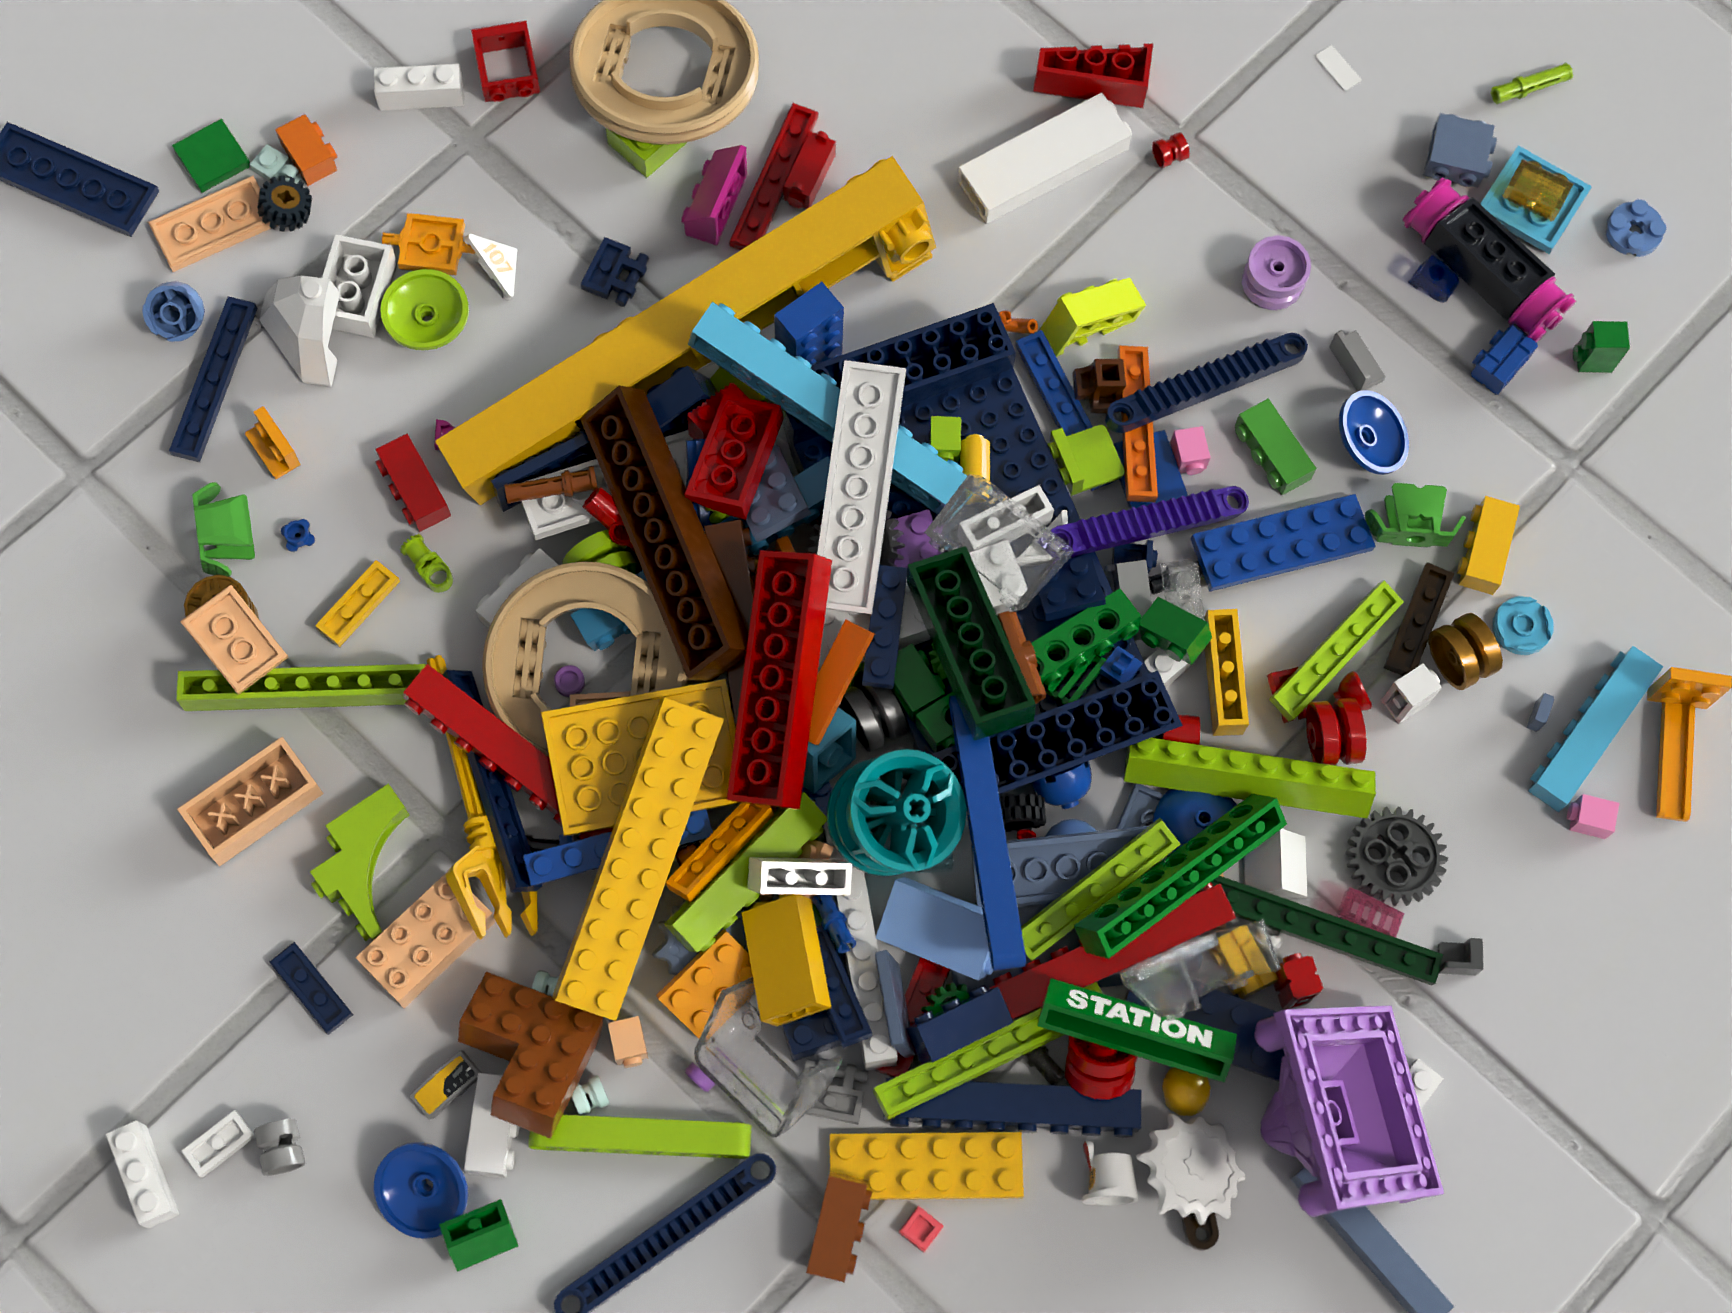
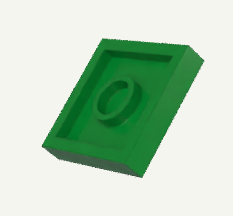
(211, 155)

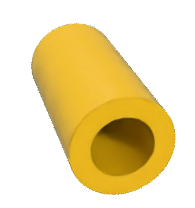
(975, 456)

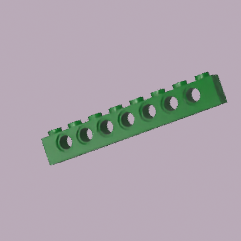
(1060, 640)
(1180, 875)

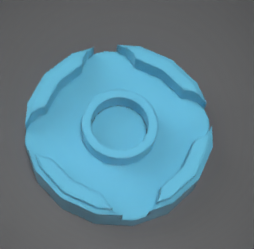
(1523, 625)

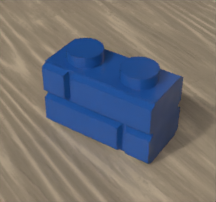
(1504, 359)

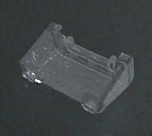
(1002, 539)

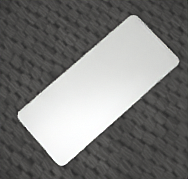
(1338, 68)

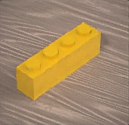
(1226, 674)

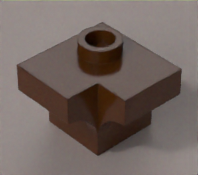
(1100, 383)

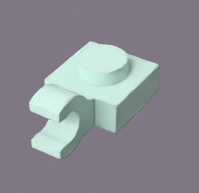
(272, 163)

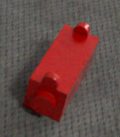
(809, 170)

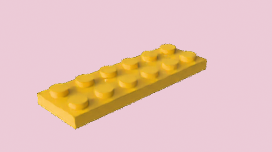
(932, 1164)

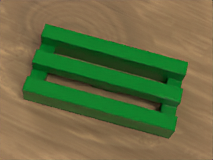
(1060, 696)

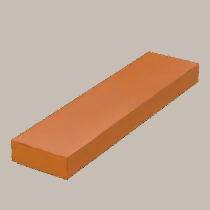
(837, 675)

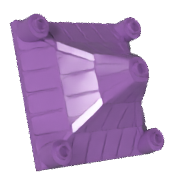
(1347, 1108)

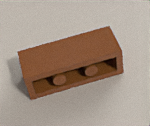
(839, 1227)

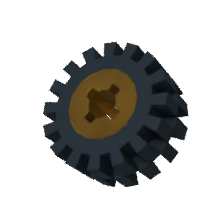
(295, 204)

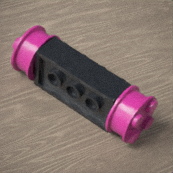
(1489, 259)

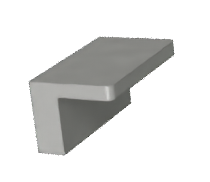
(1356, 360)

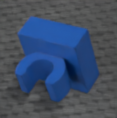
(1120, 666)

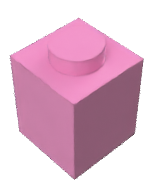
(1190, 450)
(1593, 816)

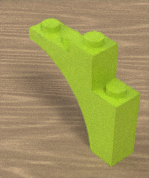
(350, 873)

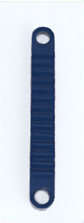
(1205, 382)
(667, 1236)

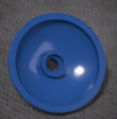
(1373, 432)
(1182, 810)
(408, 1199)

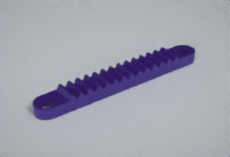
(1152, 520)

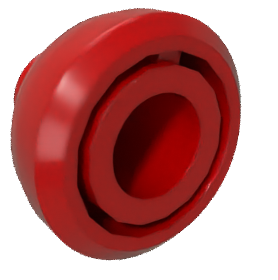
(1352, 687)

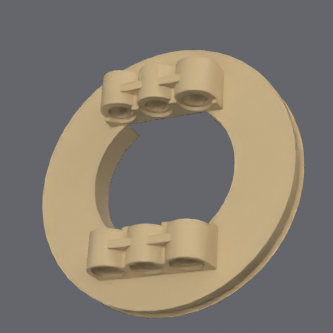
(603, 47)
(518, 634)

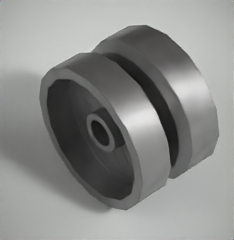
(875, 715)

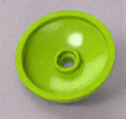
(422, 295)

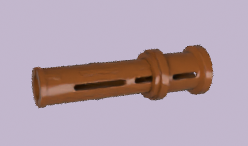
(565, 484)

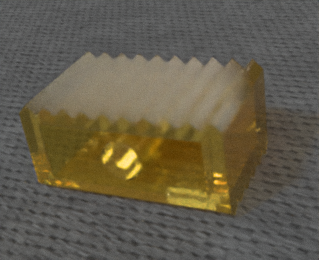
(1538, 189)

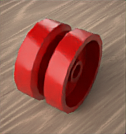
(1336, 731)
(1098, 1069)

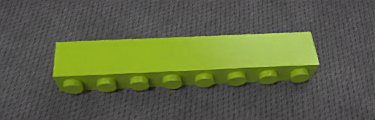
(299, 688)
(1245, 773)

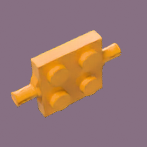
(430, 243)

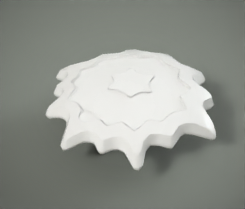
(1192, 1168)

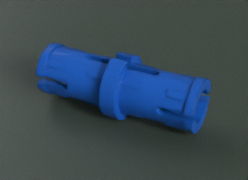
(834, 922)

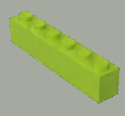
(728, 892)

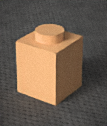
(628, 1042)

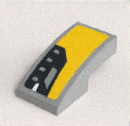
(445, 1085)

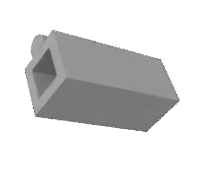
(1134, 582)

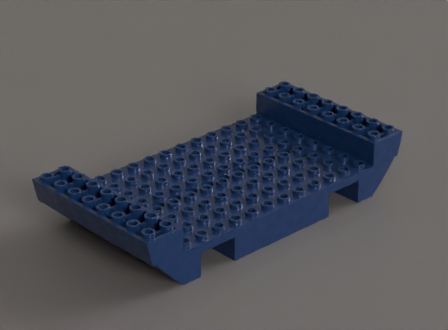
(968, 373)

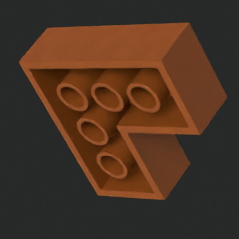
(542, 1041)

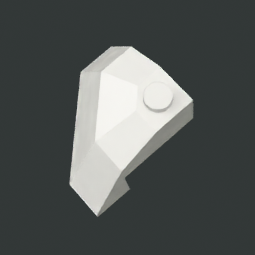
(300, 320)

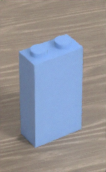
(936, 928)

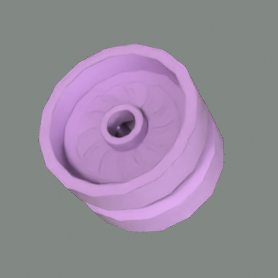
(1276, 272)

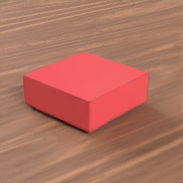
(921, 1229)

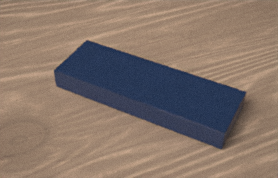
(311, 988)

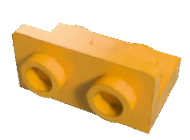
(271, 445)

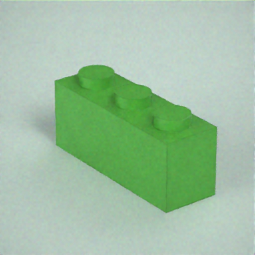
(1274, 447)

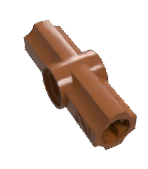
(1023, 653)

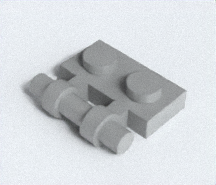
(840, 1102)

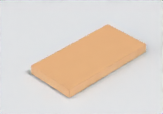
(210, 224)

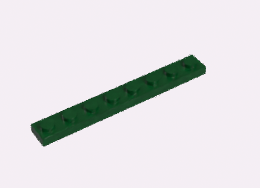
(1332, 932)

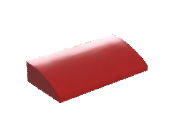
(735, 455)

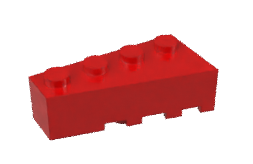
(1082, 74)

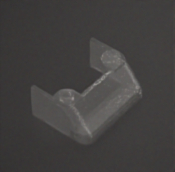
(1182, 974)
(751, 1071)

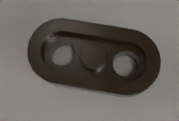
(1190, 1226)

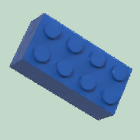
(812, 326)

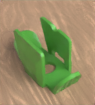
(1413, 517)
(224, 525)

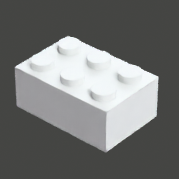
(362, 276)

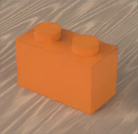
(306, 149)

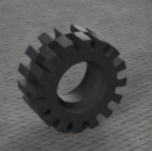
(1022, 811)

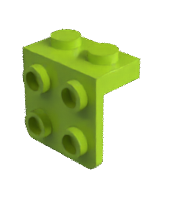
(1085, 458)

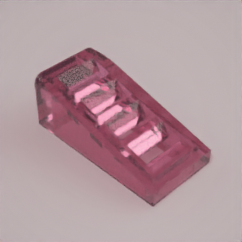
(1352, 895)

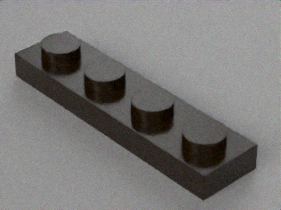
(1419, 619)

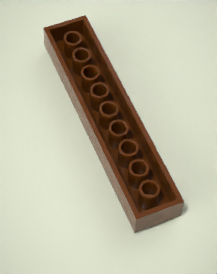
(666, 534)

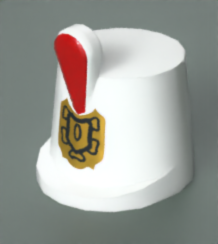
(1109, 1178)

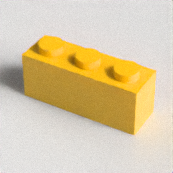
(1488, 545)

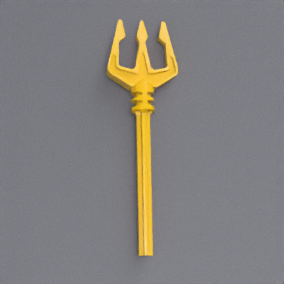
(483, 858)

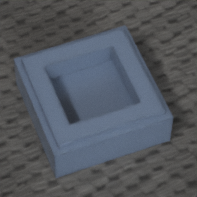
(1540, 712)

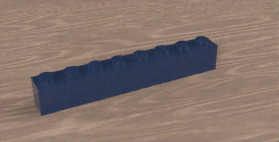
(1026, 1108)

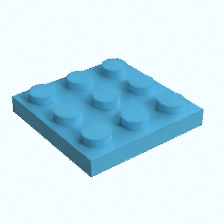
(1525, 223)

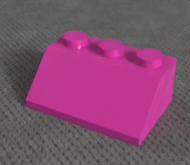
(716, 194)

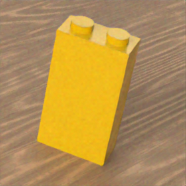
(785, 959)

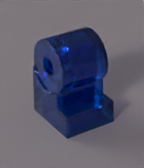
(1435, 279)

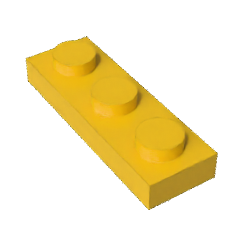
(357, 603)

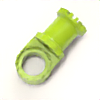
(426, 562)

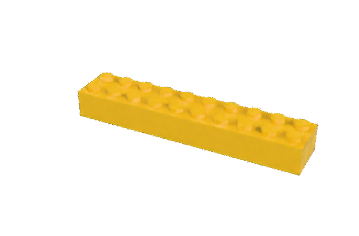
(637, 859)

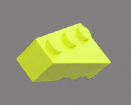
(1092, 311)

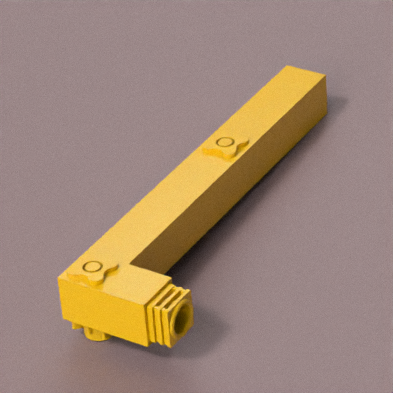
(862, 222)

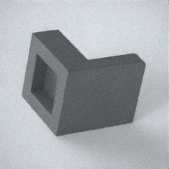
(1462, 957)

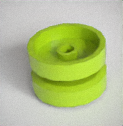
(602, 550)

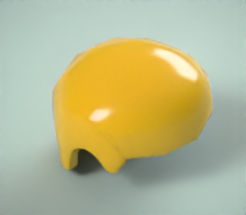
(1185, 1092)

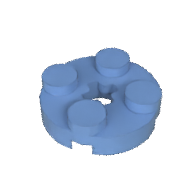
(1639, 214)

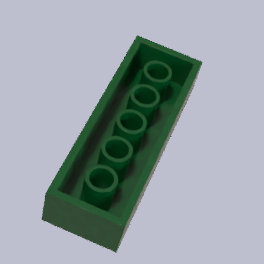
(970, 643)

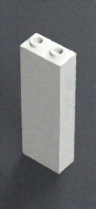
(1044, 157)

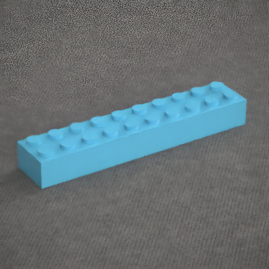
(814, 399)

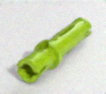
(1521, 86)

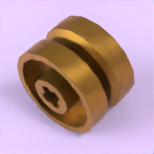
(1465, 651)

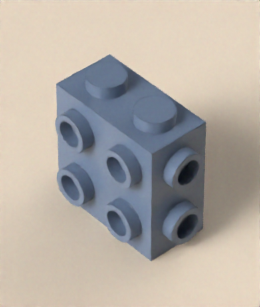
(1460, 150)

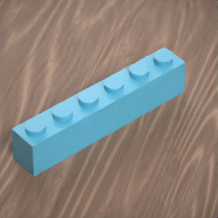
(1595, 728)

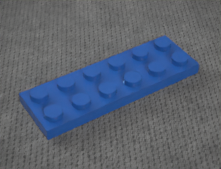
(1282, 542)

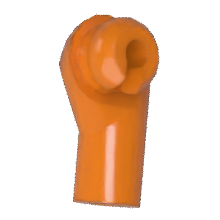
(1018, 325)

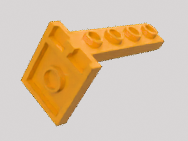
(1680, 694)

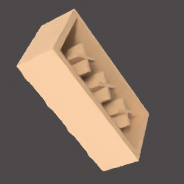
(250, 801)
(421, 943)

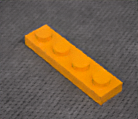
(718, 850)

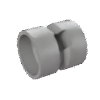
(279, 1147)

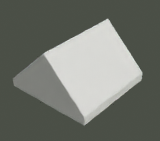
(1278, 865)

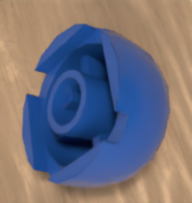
(1065, 786)

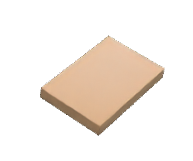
(234, 639)

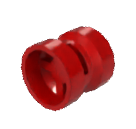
(1170, 150)

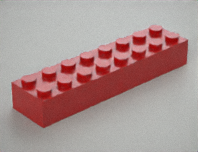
(779, 679)

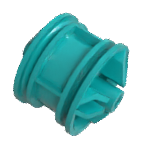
(929, 797)

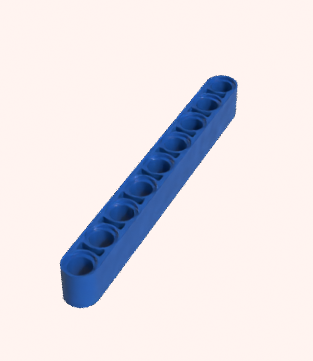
(988, 845)

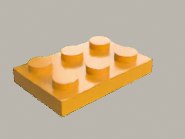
(698, 985)

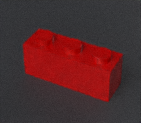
(411, 483)

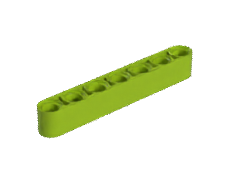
(647, 1137)

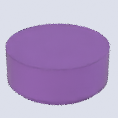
(569, 680)
(699, 1077)

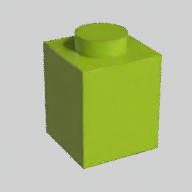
(946, 437)

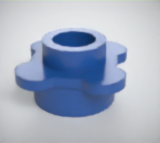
(294, 527)

